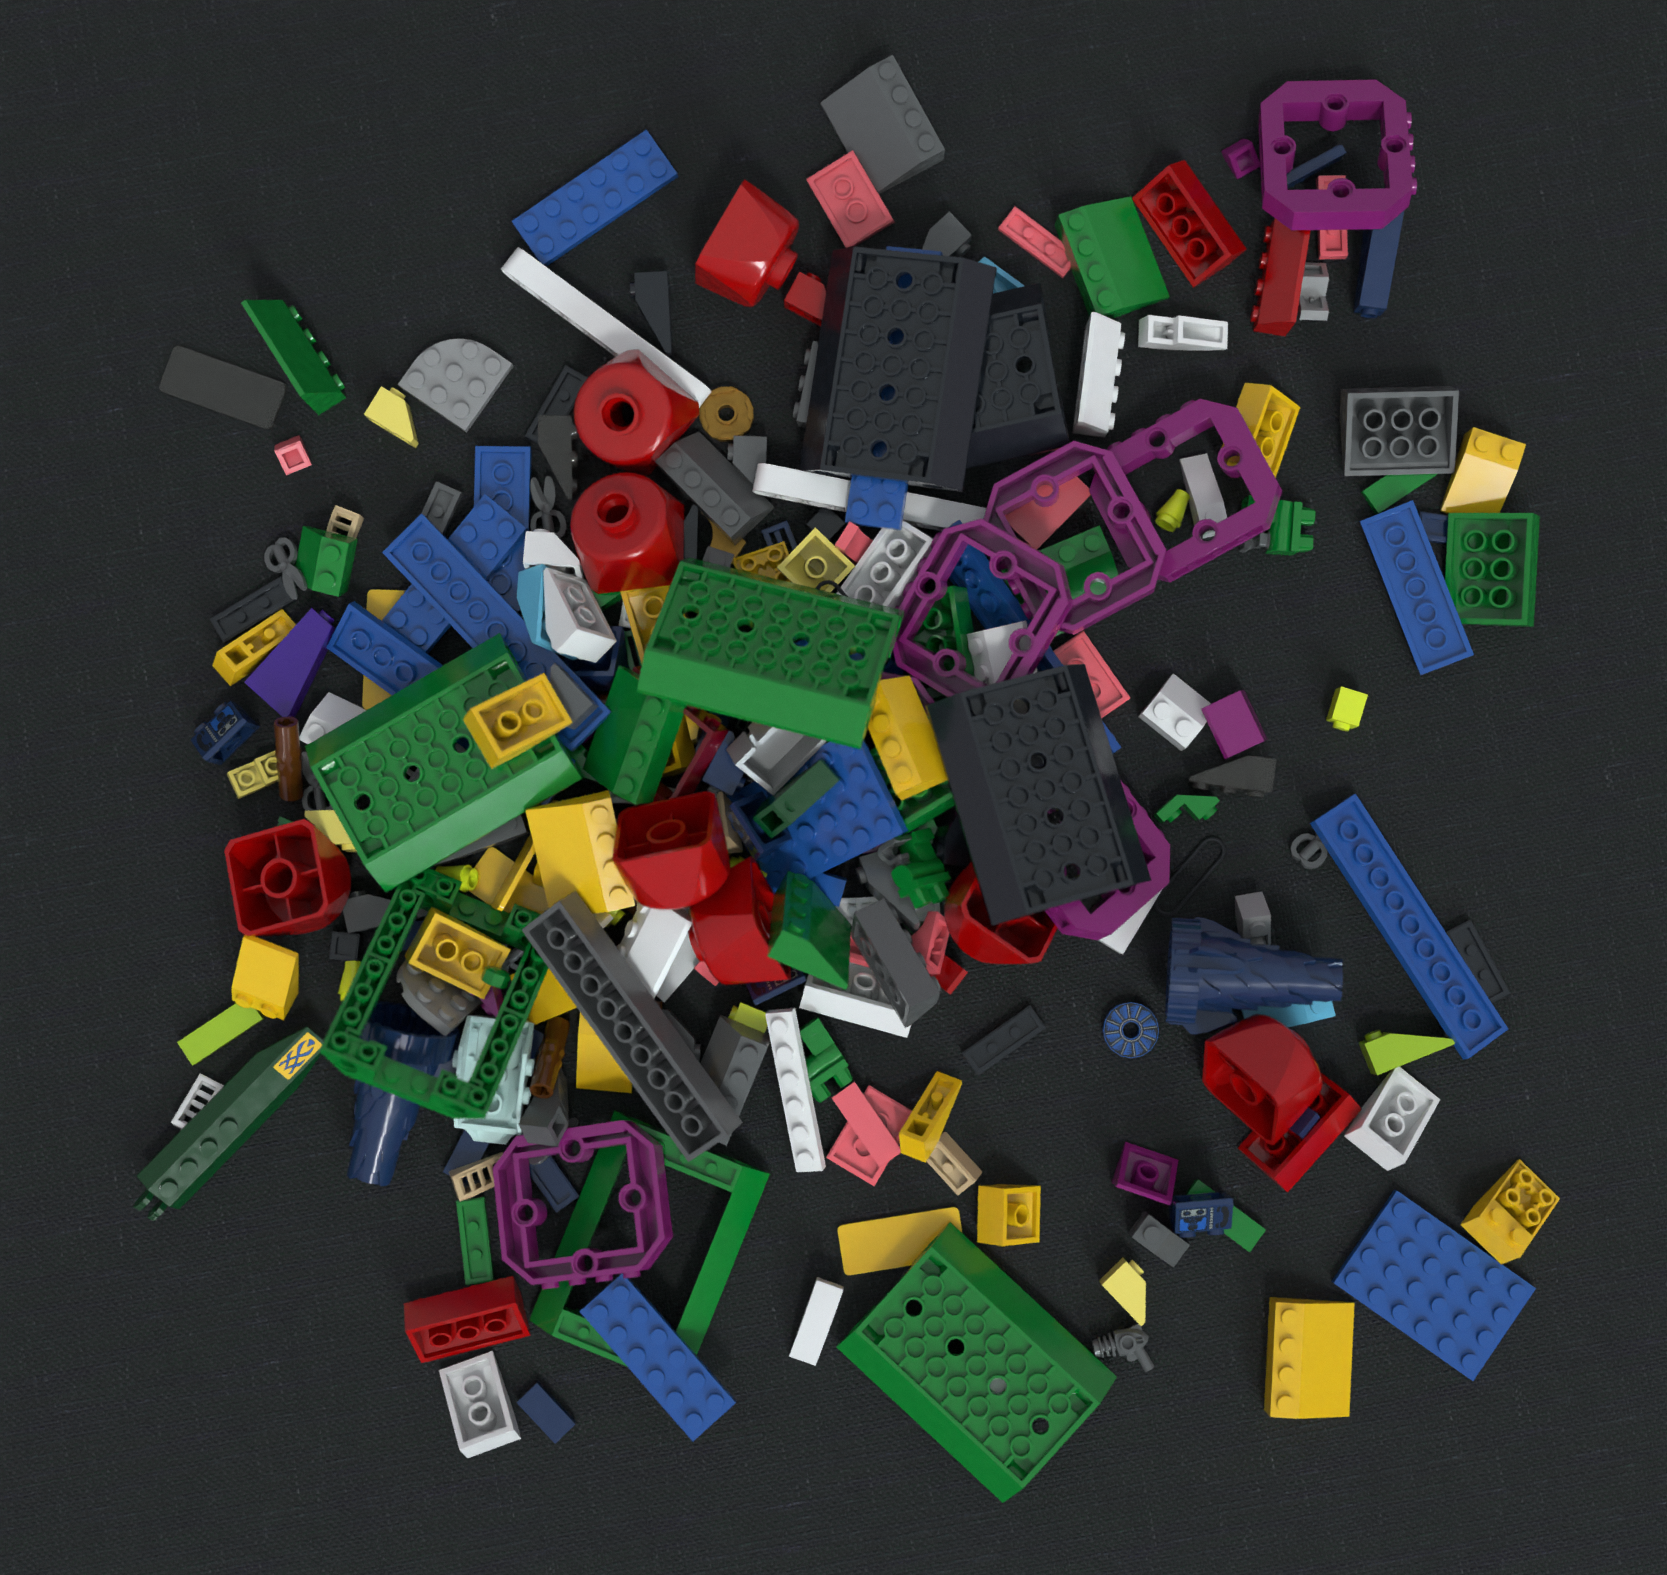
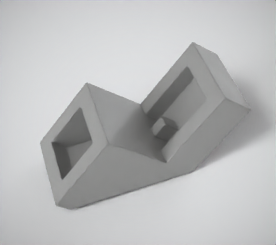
(1313, 292)

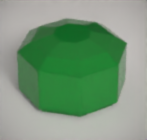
(496, 977)

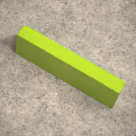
(218, 1032)

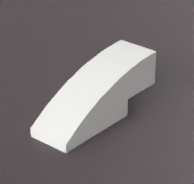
(1182, 333)
(816, 1321)

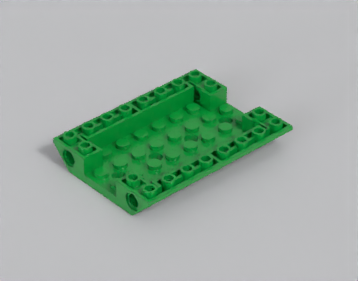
(762, 672)
(456, 793)
(1003, 1338)

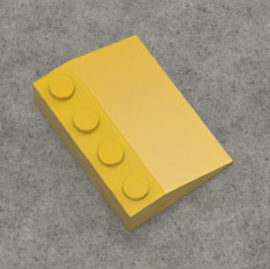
(576, 851)
(1309, 1358)

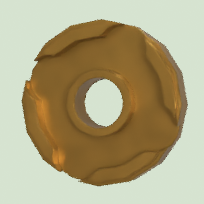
(726, 430)

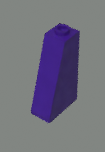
(293, 664)

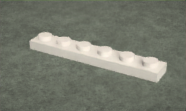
(795, 1090)

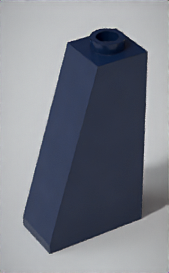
(1377, 268)

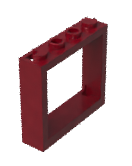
(715, 735)

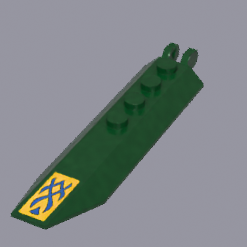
(227, 1121)

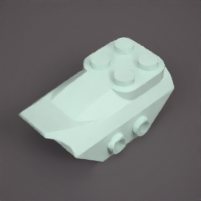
(512, 1094)

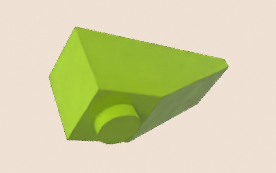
(1391, 1050)

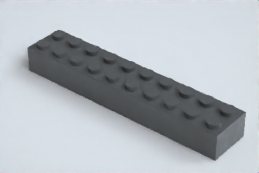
(632, 1026)

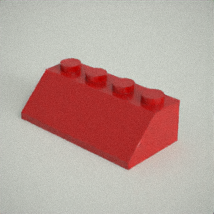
(1188, 222)
(1281, 279)
(1293, 1155)
(466, 1319)

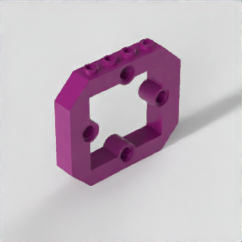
(1340, 204)
(1177, 428)
(1054, 471)
(939, 565)
(1122, 904)
(651, 1215)

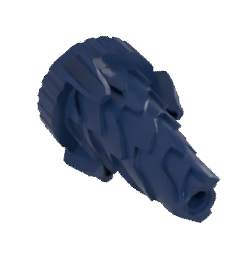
(1220, 971)
(382, 1117)

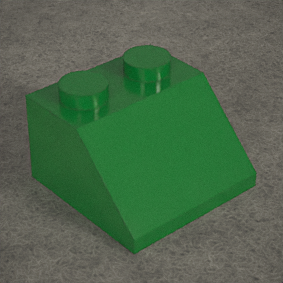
(326, 560)

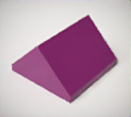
(1234, 724)
(1146, 1173)

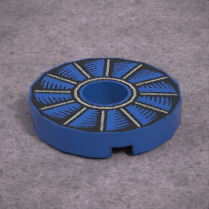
(1146, 1035)

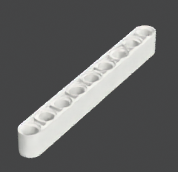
(592, 319)
(834, 494)

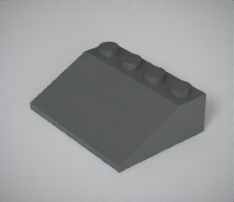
(884, 125)
(1398, 430)

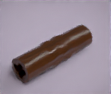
(288, 758)
(550, 1057)

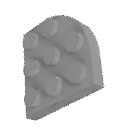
(456, 379)
(434, 999)

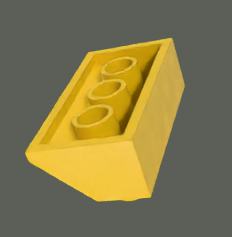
(905, 738)

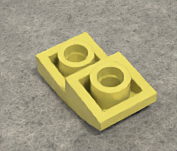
(254, 775)

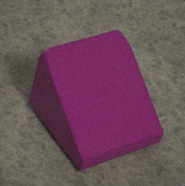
(1241, 158)

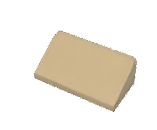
(732, 838)
(953, 1164)

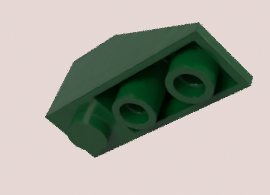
(795, 798)

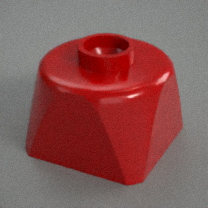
(748, 248)
(659, 407)
(628, 533)
(672, 851)
(287, 880)
(734, 929)
(1005, 943)
(1262, 1074)

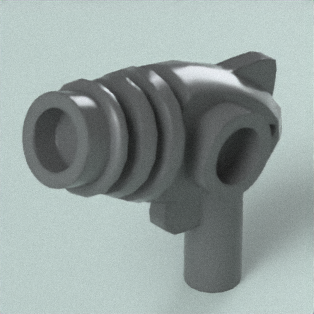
(1125, 1342)

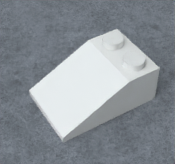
(575, 617)
(1392, 1119)
(479, 1405)

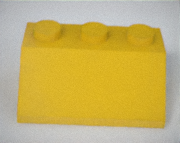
(1269, 419)

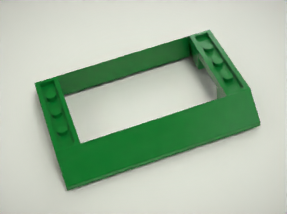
(366, 1059)
(717, 1169)

